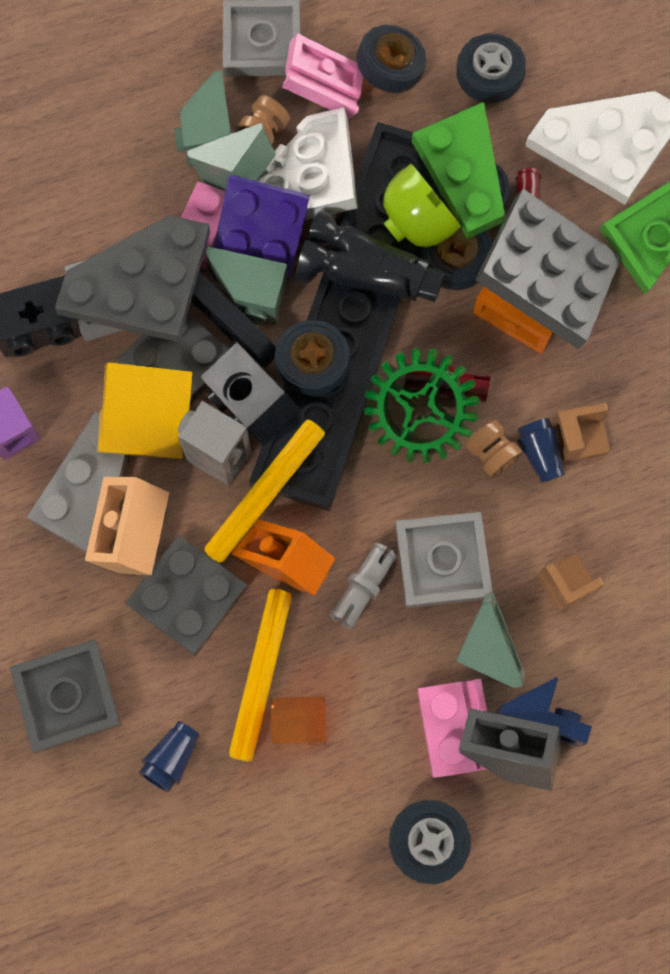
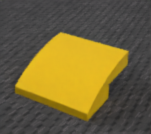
(143, 410)

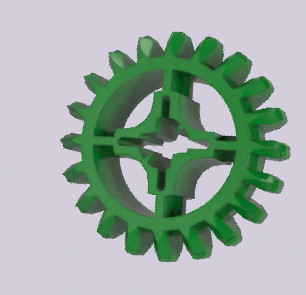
(439, 414)

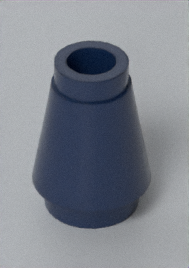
(542, 448)
(170, 757)

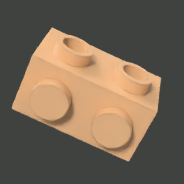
(127, 525)

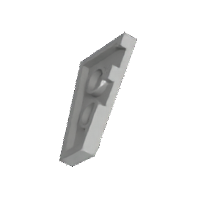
(73, 493)

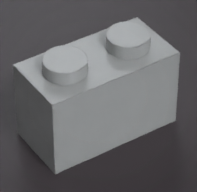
(214, 442)

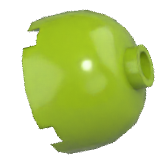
(417, 210)

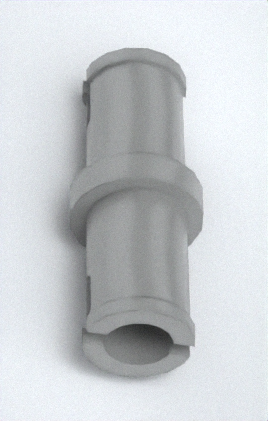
(363, 586)

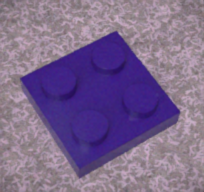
(261, 220)

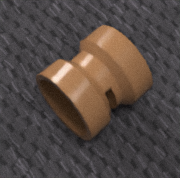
(269, 113)
(493, 449)

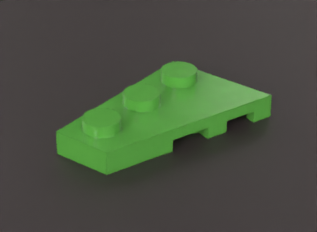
(464, 168)
(643, 237)

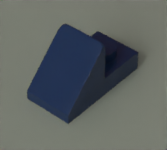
(535, 707)

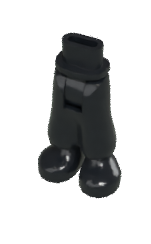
(365, 262)

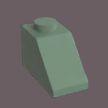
(203, 116)
(250, 283)

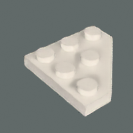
(606, 140)
(317, 163)

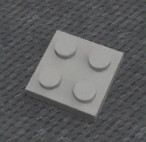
(258, 36)
(443, 559)

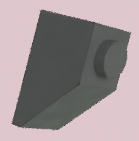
(512, 747)

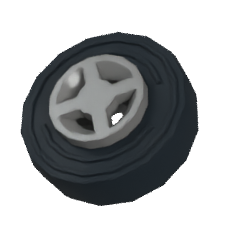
(489, 53)
(449, 846)

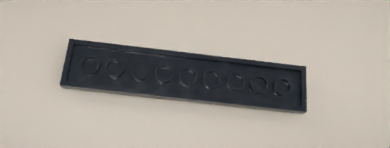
(363, 320)

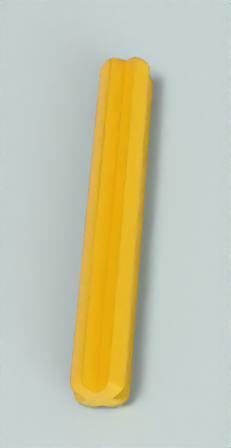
(264, 491)
(260, 675)

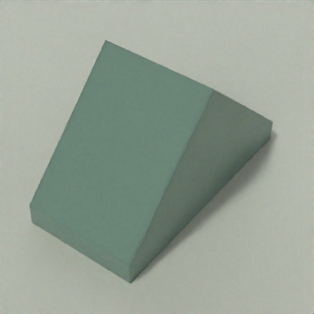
(239, 154)
(490, 646)

